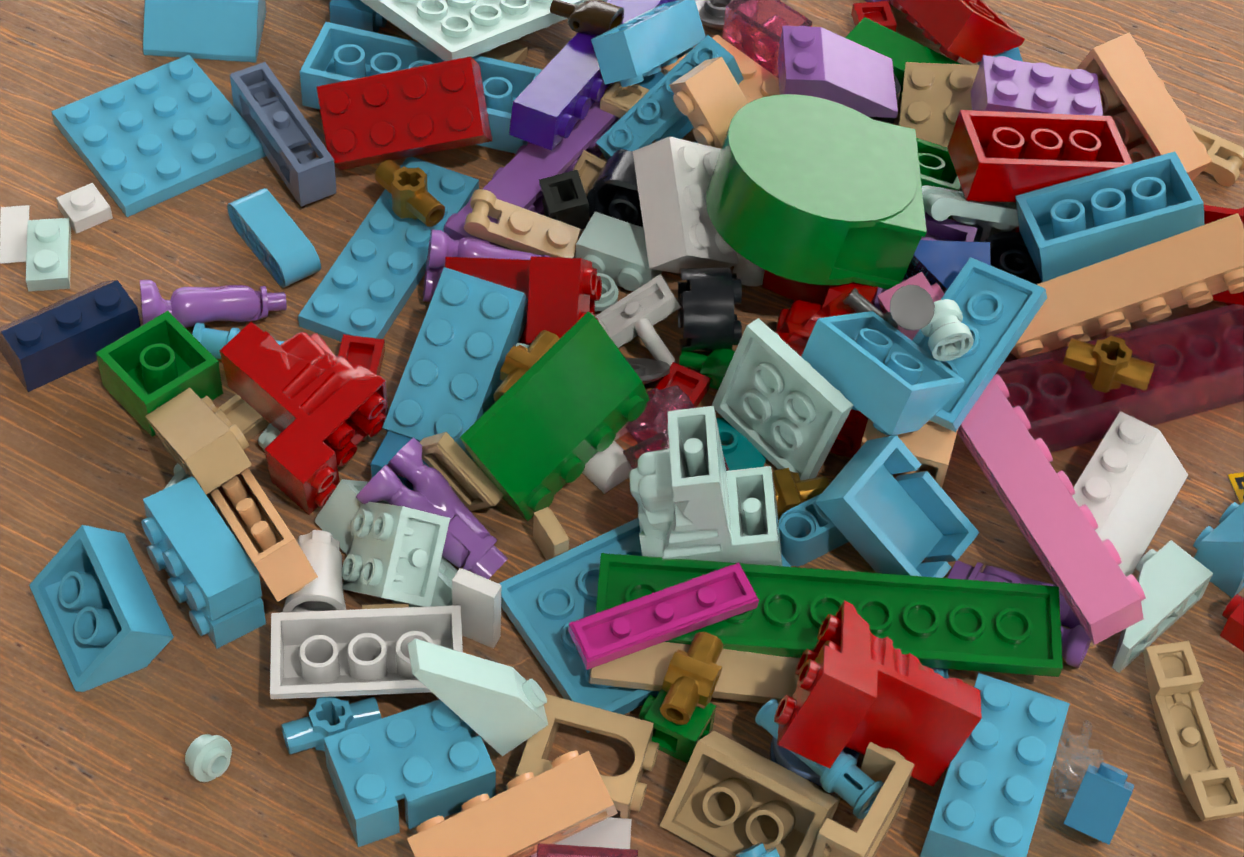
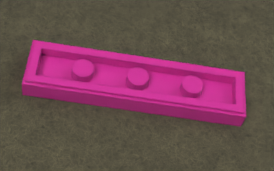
(662, 615)

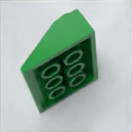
(556, 417)

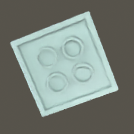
(781, 402)

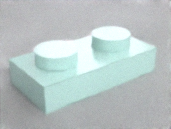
(48, 254)

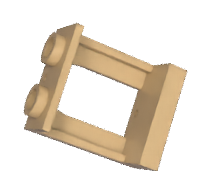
(895, 772)
(624, 789)

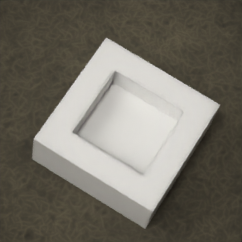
(84, 207)

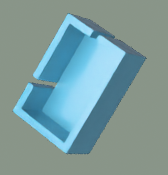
(898, 518)
(203, 562)
(410, 755)

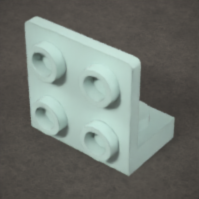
(395, 553)

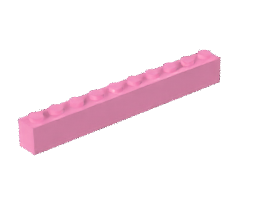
(1044, 505)

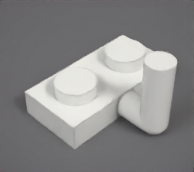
(638, 314)

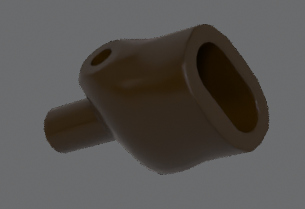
(590, 16)

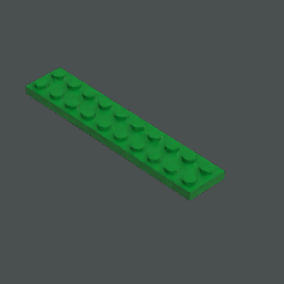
(934, 618)

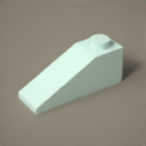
(1171, 586)
(482, 693)

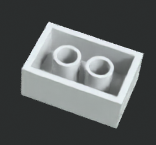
(674, 213)

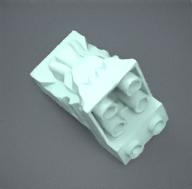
(696, 506)

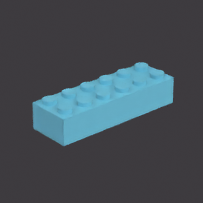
(354, 53)

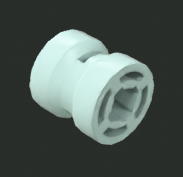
(946, 333)

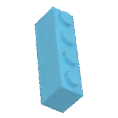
(648, 42)

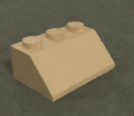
(742, 799)

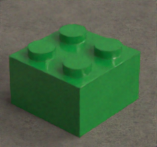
(157, 365)

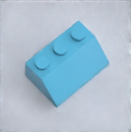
(204, 29)
(880, 371)
(1223, 550)
(100, 608)

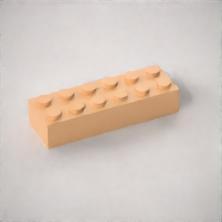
(1138, 286)

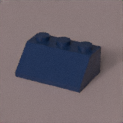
(67, 333)

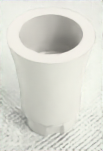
(327, 590)

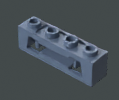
(283, 134)

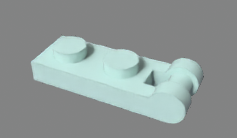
(943, 202)

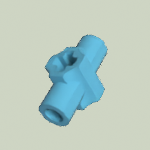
(328, 711)

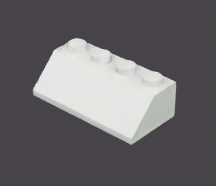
(1130, 486)
(355, 650)

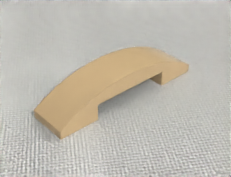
(1187, 732)

